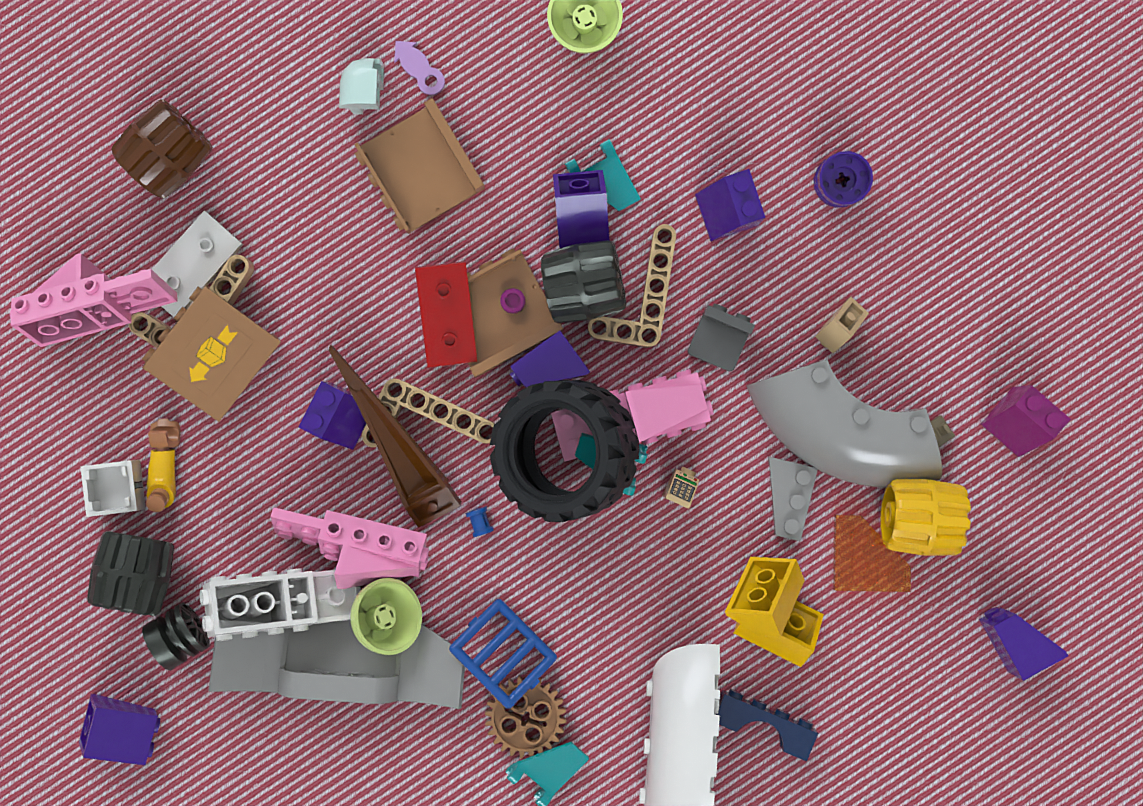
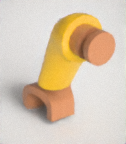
(161, 469)

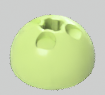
(602, 14)
(396, 612)

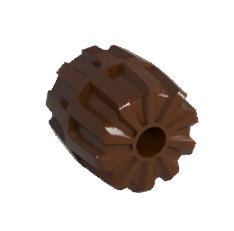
(161, 149)

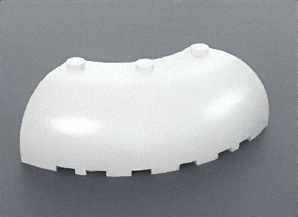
(683, 728)

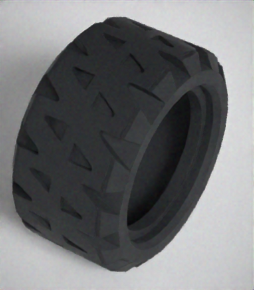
(515, 450)

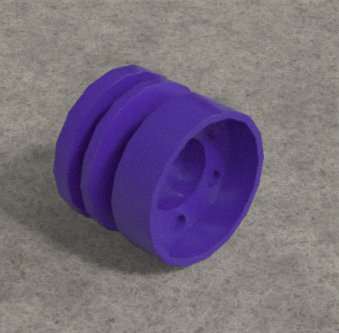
(852, 168)

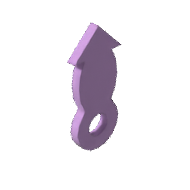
(418, 67)

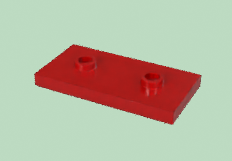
(446, 314)

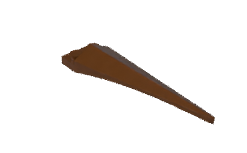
(416, 477)

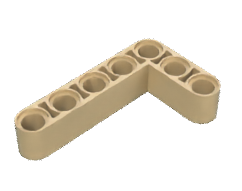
(227, 274)
(649, 298)
(428, 411)

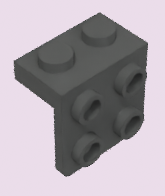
(720, 337)

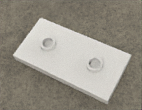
(196, 259)

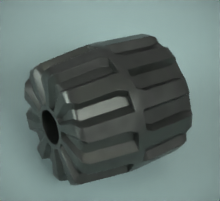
(583, 282)
(130, 573)

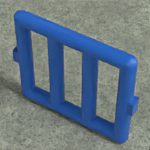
(474, 664)

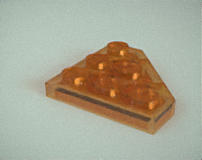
(864, 560)

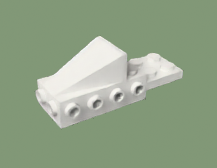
(273, 603)

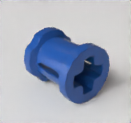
(479, 521)

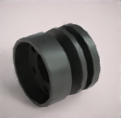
(175, 636)

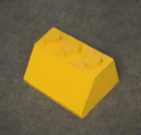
(766, 595)
(797, 639)

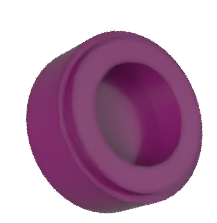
(512, 301)

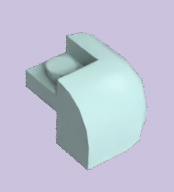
(361, 85)

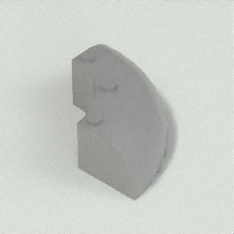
(841, 433)

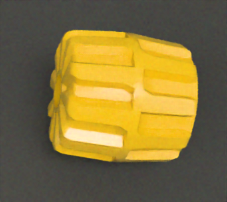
(925, 517)

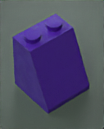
(730, 205)
(581, 207)
(549, 362)
(334, 416)
(1019, 644)
(118, 731)

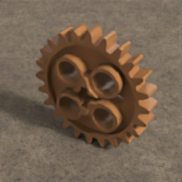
(517, 737)

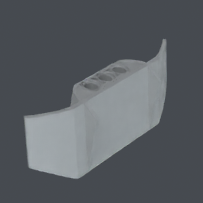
(335, 666)

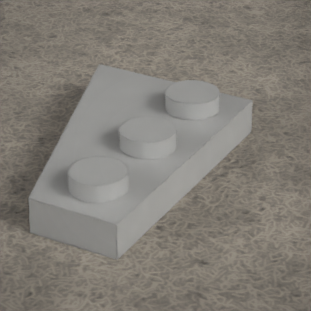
(791, 496)

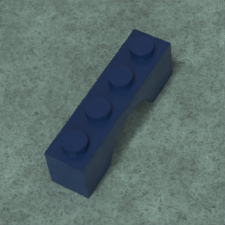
(795, 736)

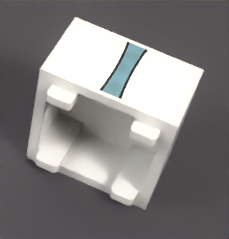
(113, 488)

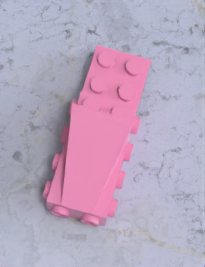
(85, 301)
(654, 410)
(361, 546)

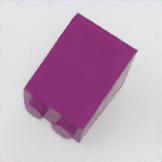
(1025, 420)

